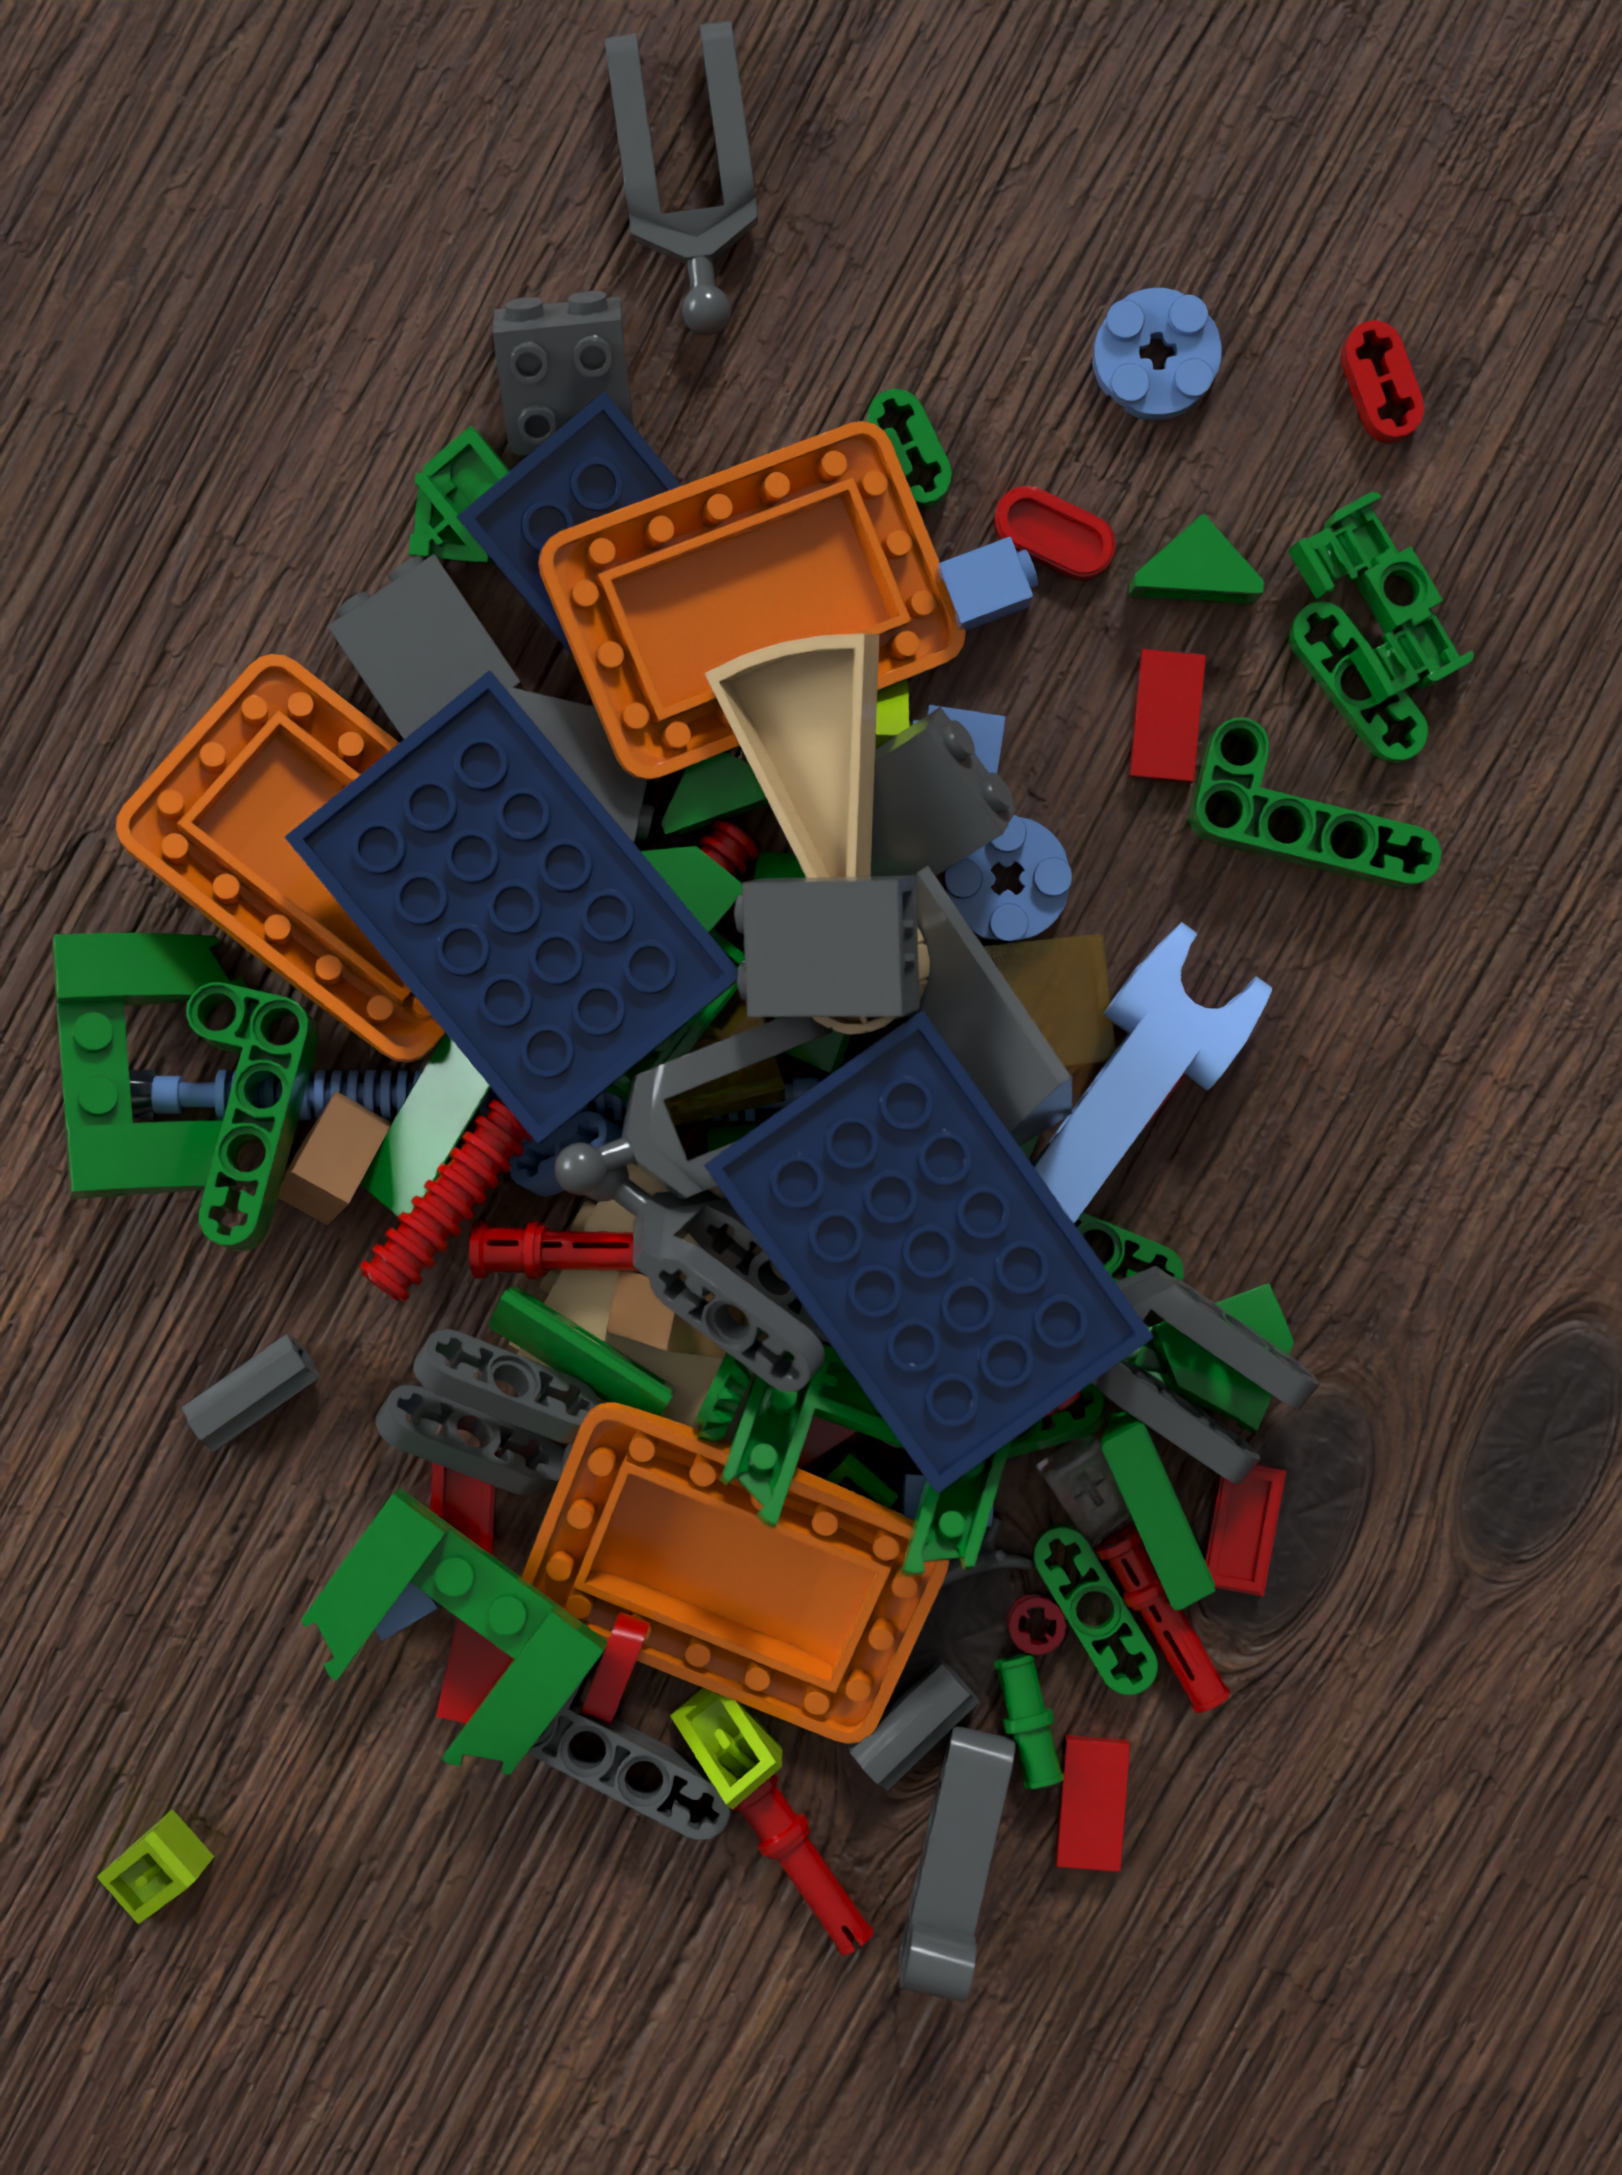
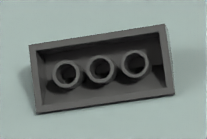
(987, 1021)

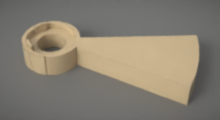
(810, 739)

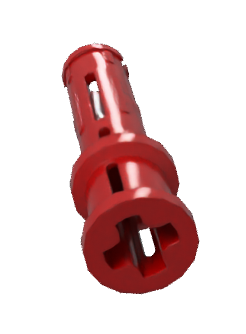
(538, 1250)
(1169, 1626)
(785, 1837)

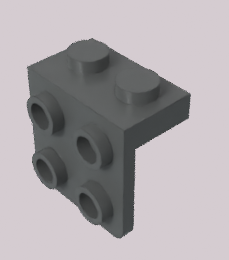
(558, 362)

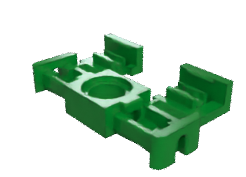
(1366, 548)

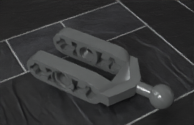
(697, 234)
(648, 1132)
(720, 1268)
(1225, 1338)
(493, 1417)

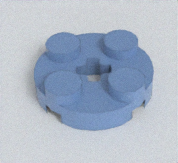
(1180, 324)
(1043, 878)

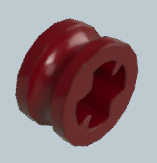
(1021, 1635)

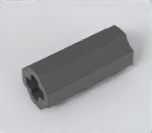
(251, 1392)
(914, 1724)

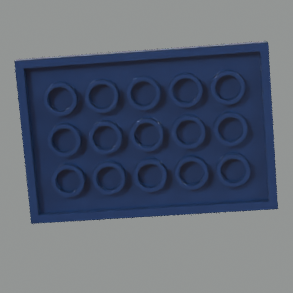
(514, 907)
(928, 1251)

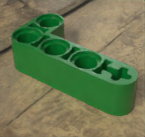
(1313, 819)
(242, 1119)

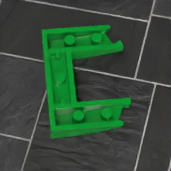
(92, 985)
(773, 1435)
(419, 1547)

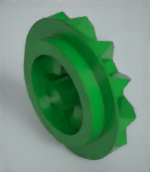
(723, 1398)

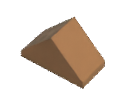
(333, 1158)
(645, 1319)

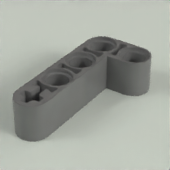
(610, 1771)
(954, 1865)

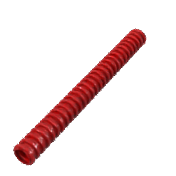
(490, 1147)

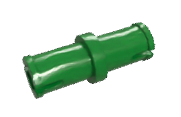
(1029, 1720)

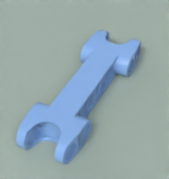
(1163, 1041)

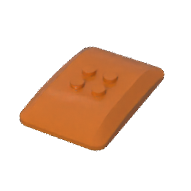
(736, 564)
(217, 830)
(777, 1618)

